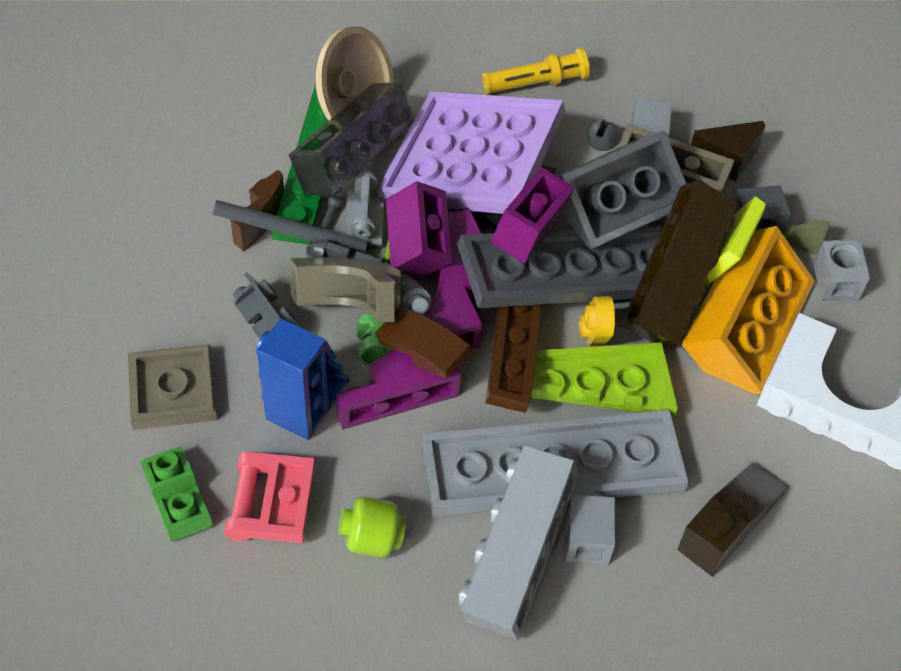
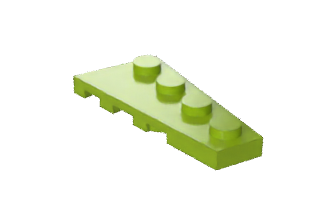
(606, 377)

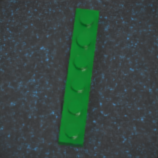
(294, 203)

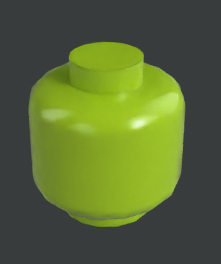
(372, 527)

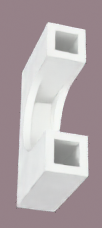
(801, 395)

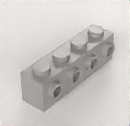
(519, 542)

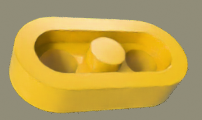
(598, 321)

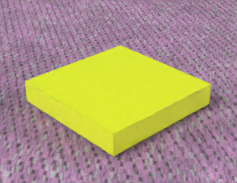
(738, 238)

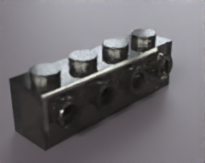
(351, 139)

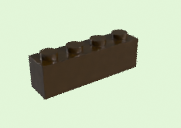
(680, 264)

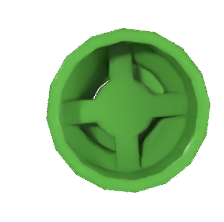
(369, 347)

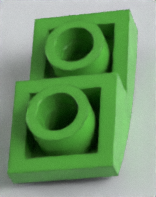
(176, 493)

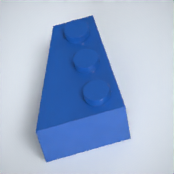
(297, 377)

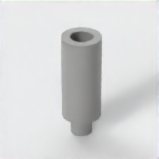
(414, 295)

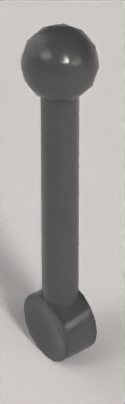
(334, 203)

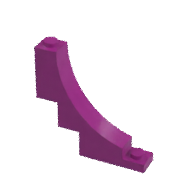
(393, 379)

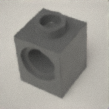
(776, 211)

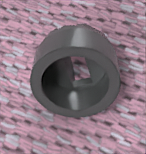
(609, 139)

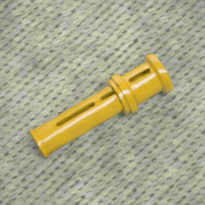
(553, 74)

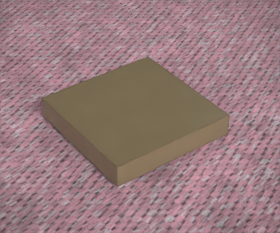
(171, 387)

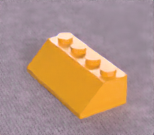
(750, 312)

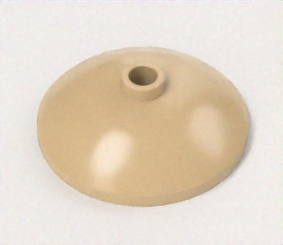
(348, 66)

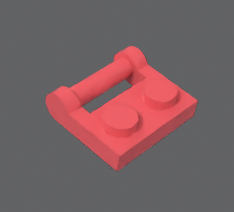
(284, 500)

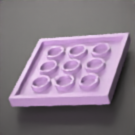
(475, 148)

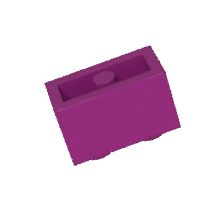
(532, 214)
(418, 230)

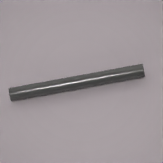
(286, 226)

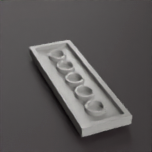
(611, 453)

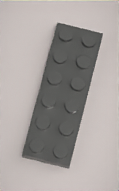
(558, 269)

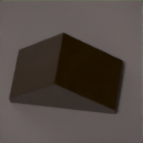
(733, 142)

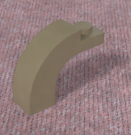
(348, 283)

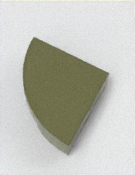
(807, 236)

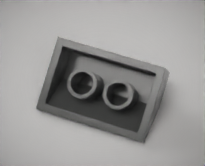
(623, 189)

